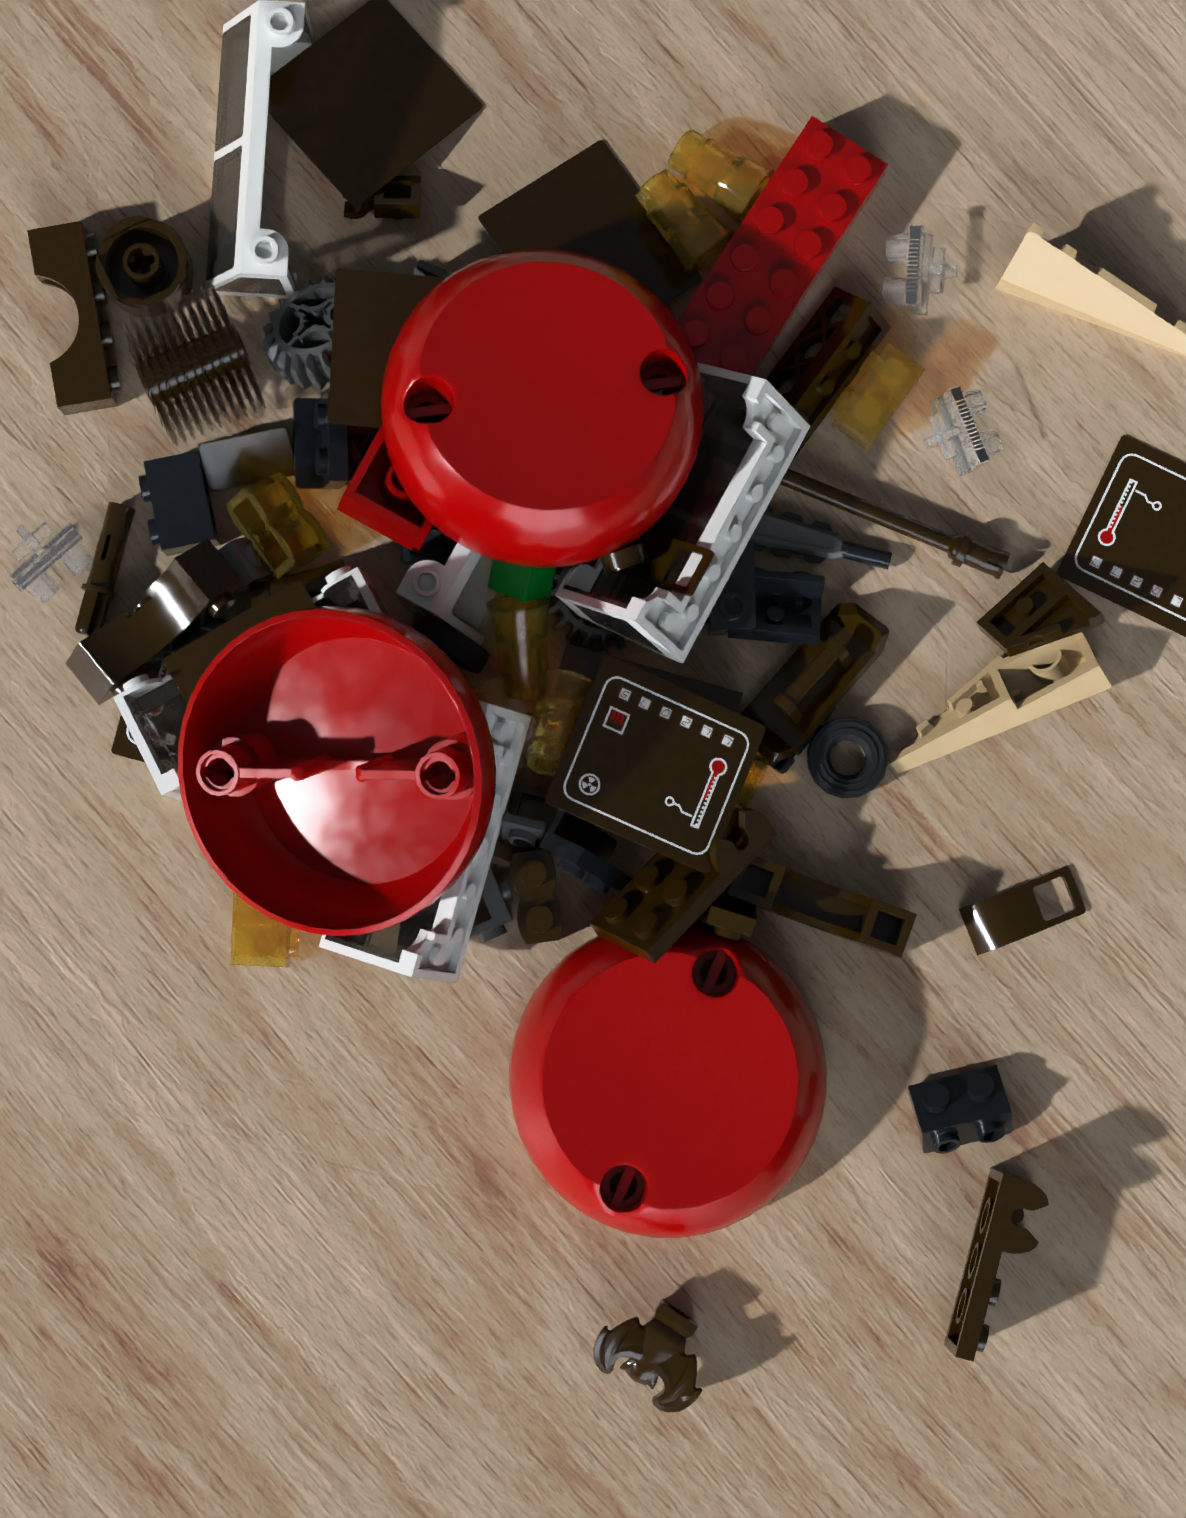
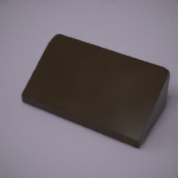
(246, 458)

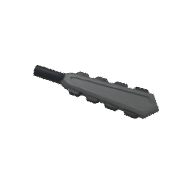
(816, 542)

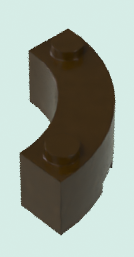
(178, 604)

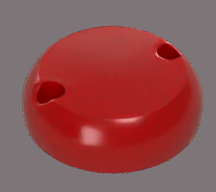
(543, 407)
(339, 768)
(670, 1081)

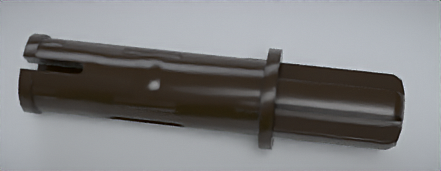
(104, 568)

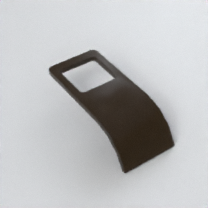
(663, 554)
(1015, 914)

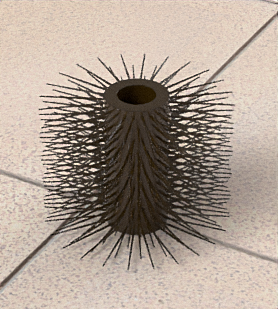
(192, 364)

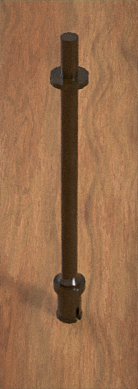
(959, 548)

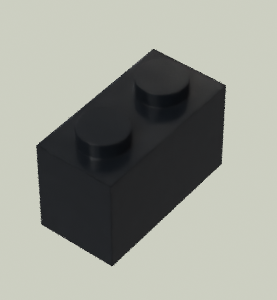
(179, 503)

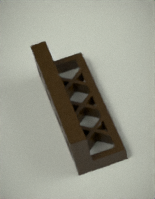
(843, 352)

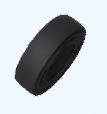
(457, 646)
(875, 757)

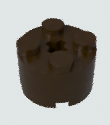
(119, 269)

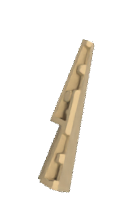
(1092, 294)
(1006, 696)

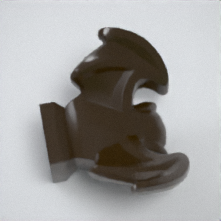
(654, 1352)

